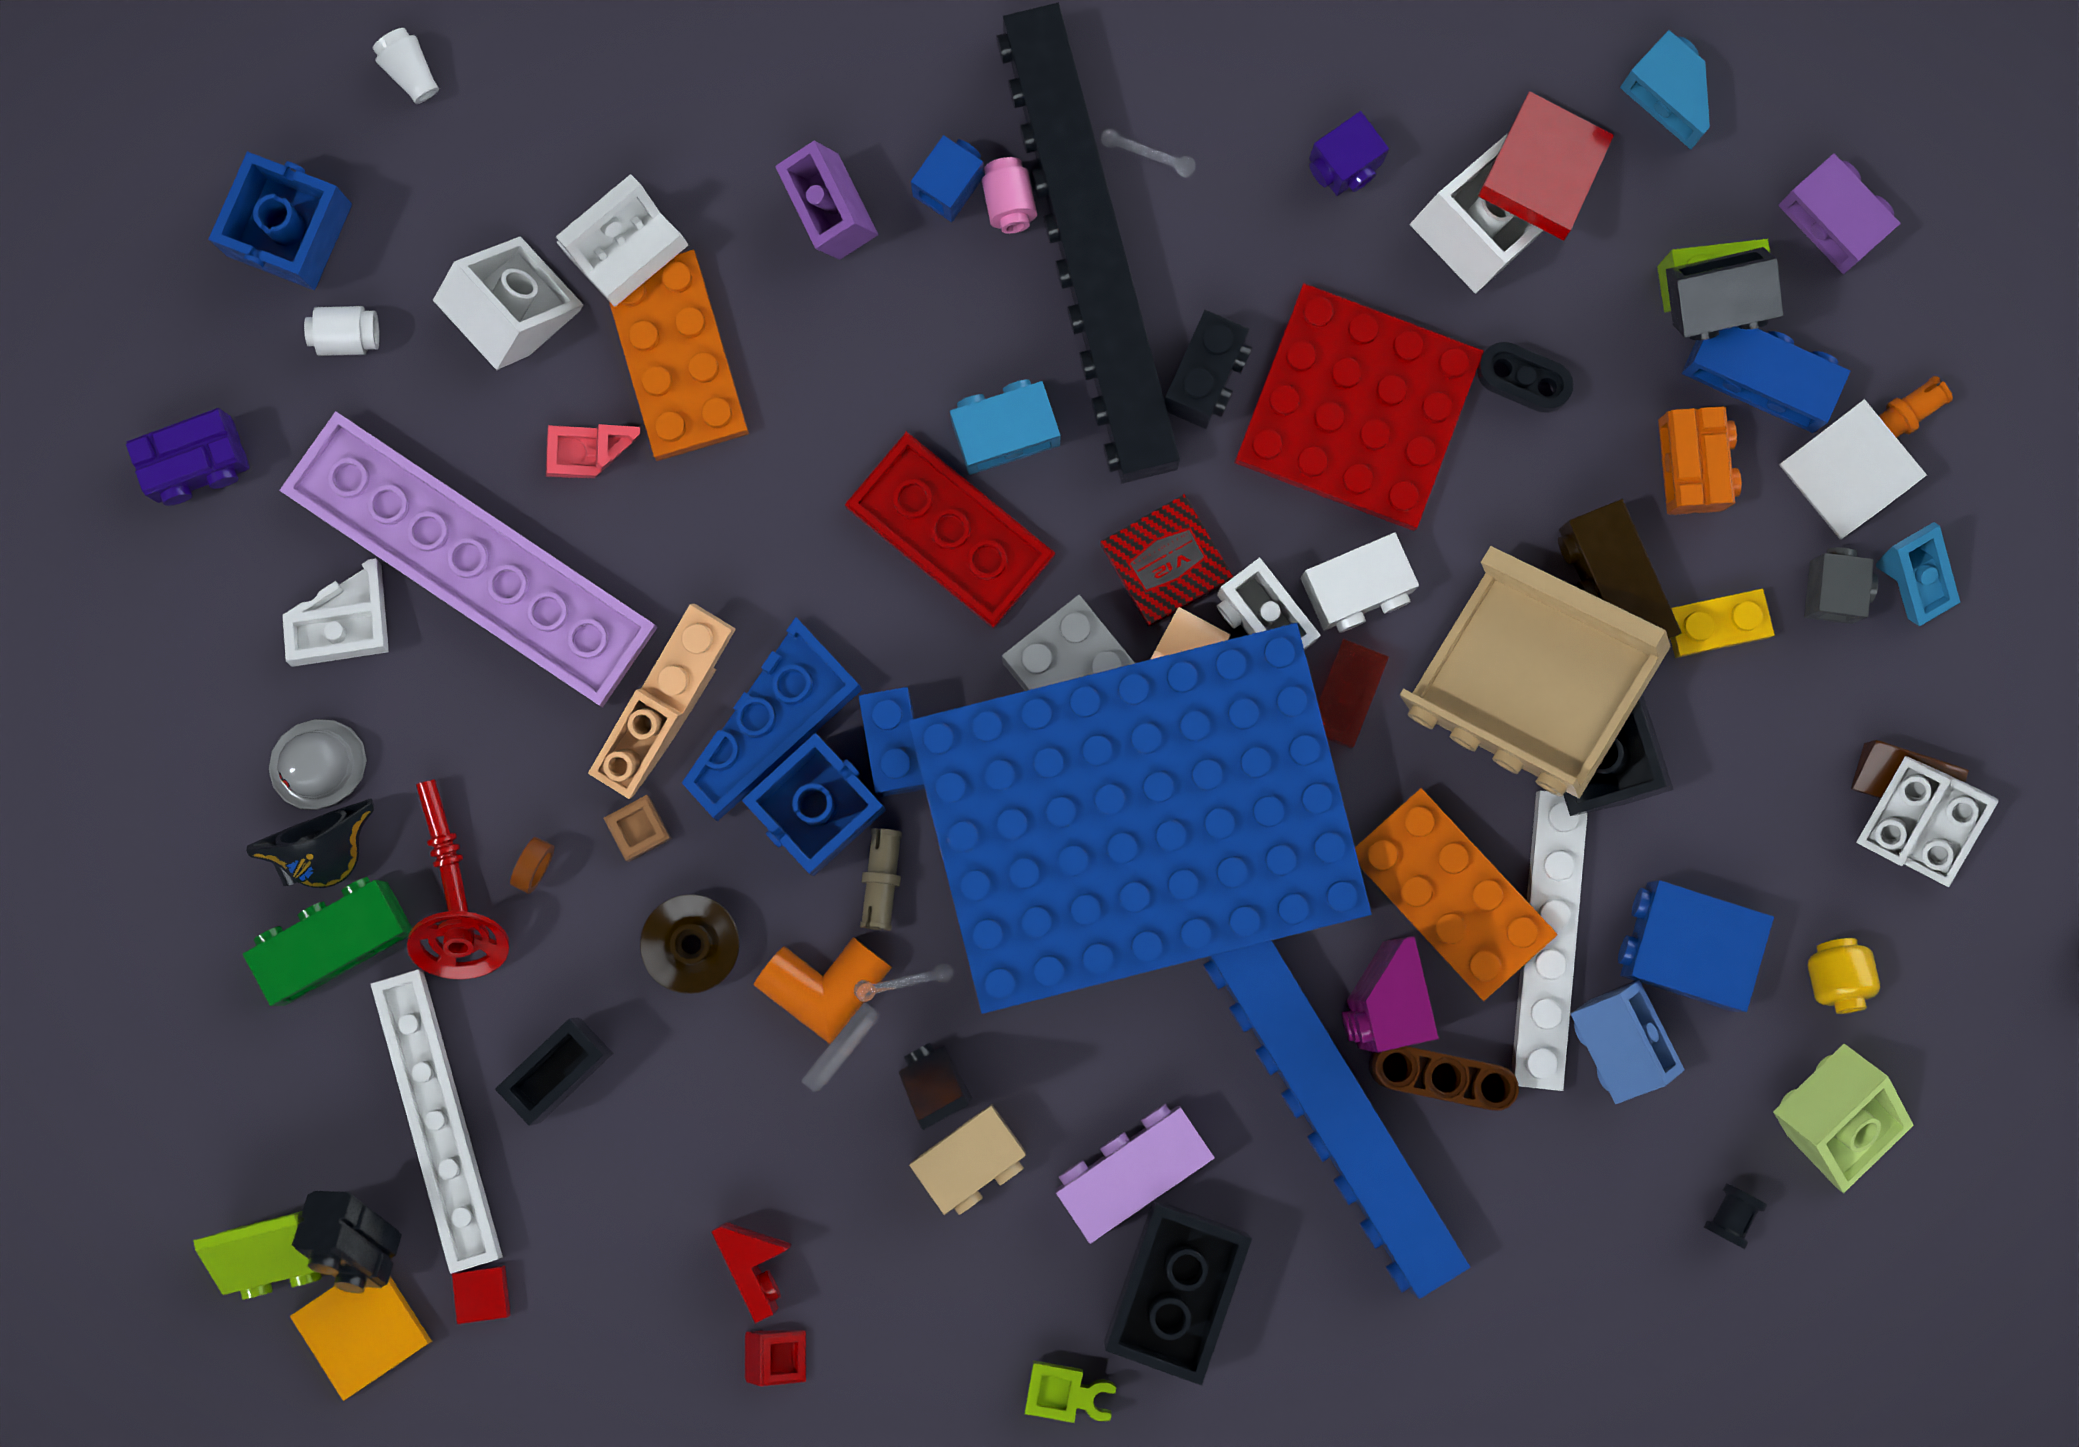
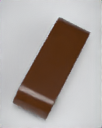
(1467, 1075)

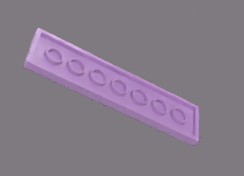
(469, 559)

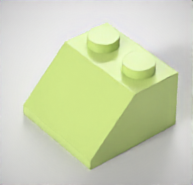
(1844, 1116)

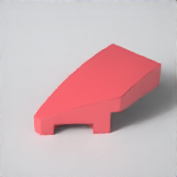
(585, 451)

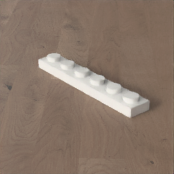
(1548, 976)
(436, 1121)

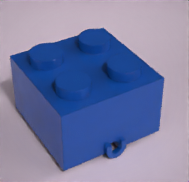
(280, 220)
(814, 805)

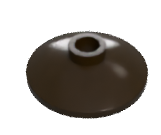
(664, 940)

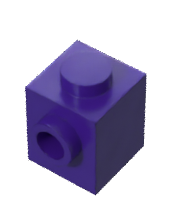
(1348, 155)

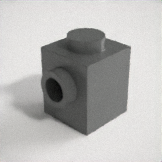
(1840, 586)

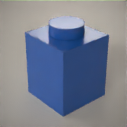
(948, 177)

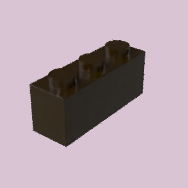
(1616, 564)

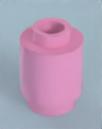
(1009, 195)

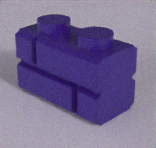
(188, 457)

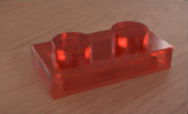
(1350, 691)

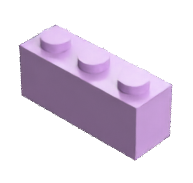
(1132, 1171)

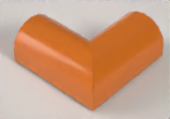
(819, 1000)

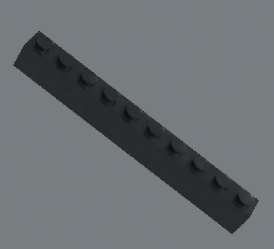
(1089, 243)

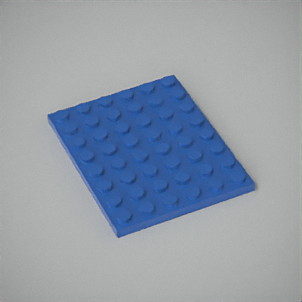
(1139, 818)

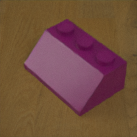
(1390, 1001)

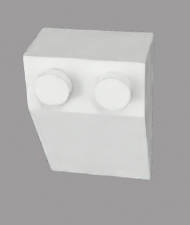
(1471, 232)

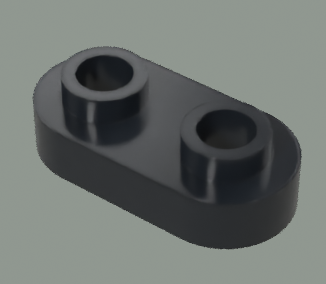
(1525, 372)

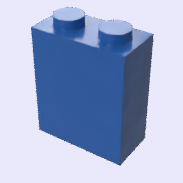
(1695, 945)

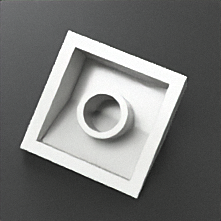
(506, 301)

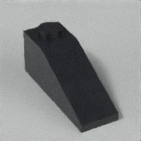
(933, 1085)

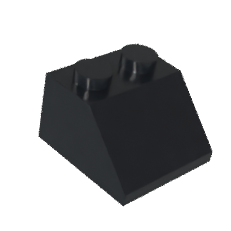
(1629, 770)

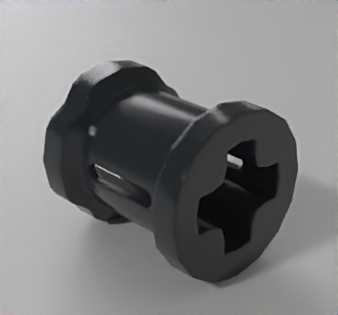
(1735, 1216)

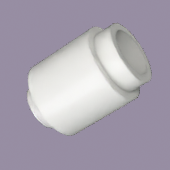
(342, 330)

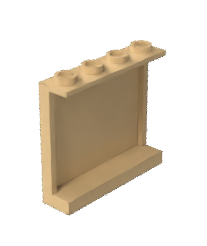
(1538, 674)

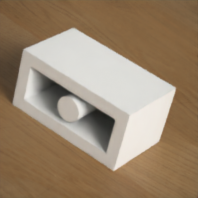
(1359, 583)

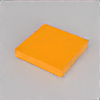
(360, 1334)

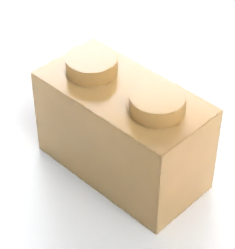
(969, 1160)

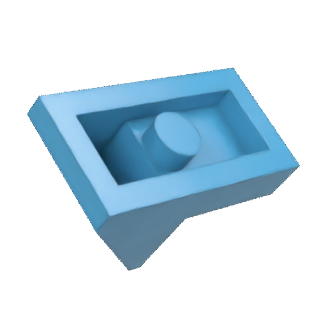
(1922, 574)

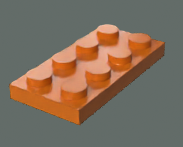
(678, 361)
(1453, 894)

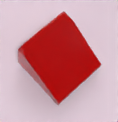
(775, 1357)

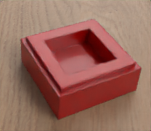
(481, 1294)

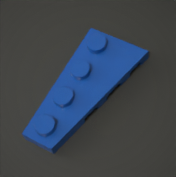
(780, 712)

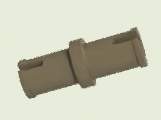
(881, 879)

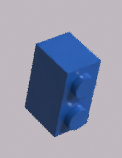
(890, 741)

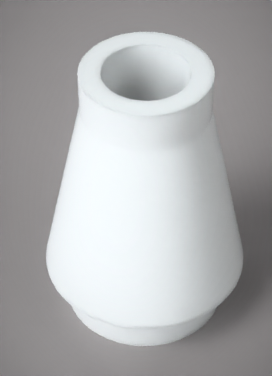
(405, 63)

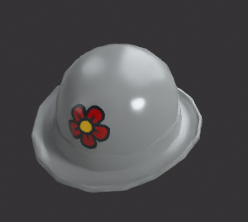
(317, 764)

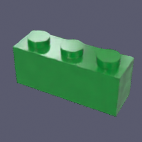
(327, 941)

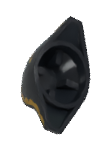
(317, 850)

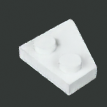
(339, 621)

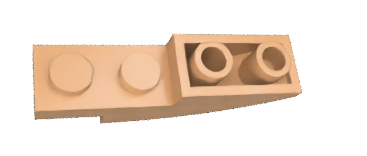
(662, 702)

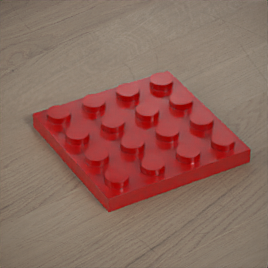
(1359, 407)

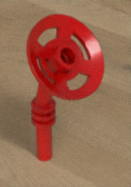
(460, 923)

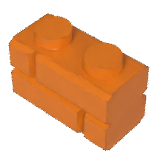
(1698, 460)

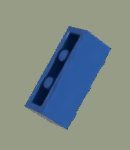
(1770, 374)

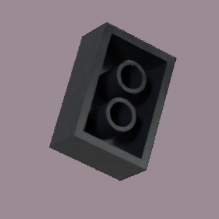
(1177, 1292)

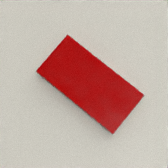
(950, 530)

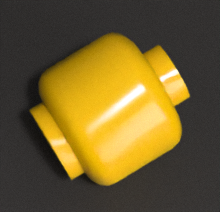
(1843, 975)

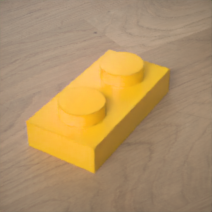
(1722, 623)

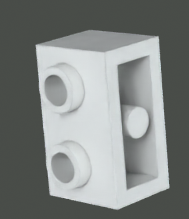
(1261, 604)

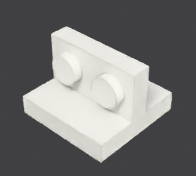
(621, 241)

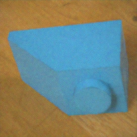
(1672, 87)

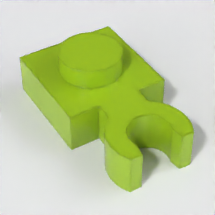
(1058, 1392)

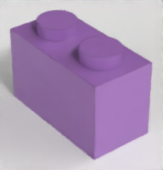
(826, 200)
(1839, 213)

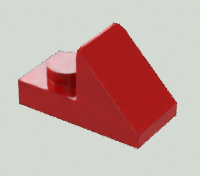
(743, 1253)

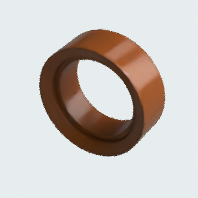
(532, 865)

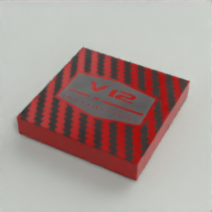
(1166, 560)

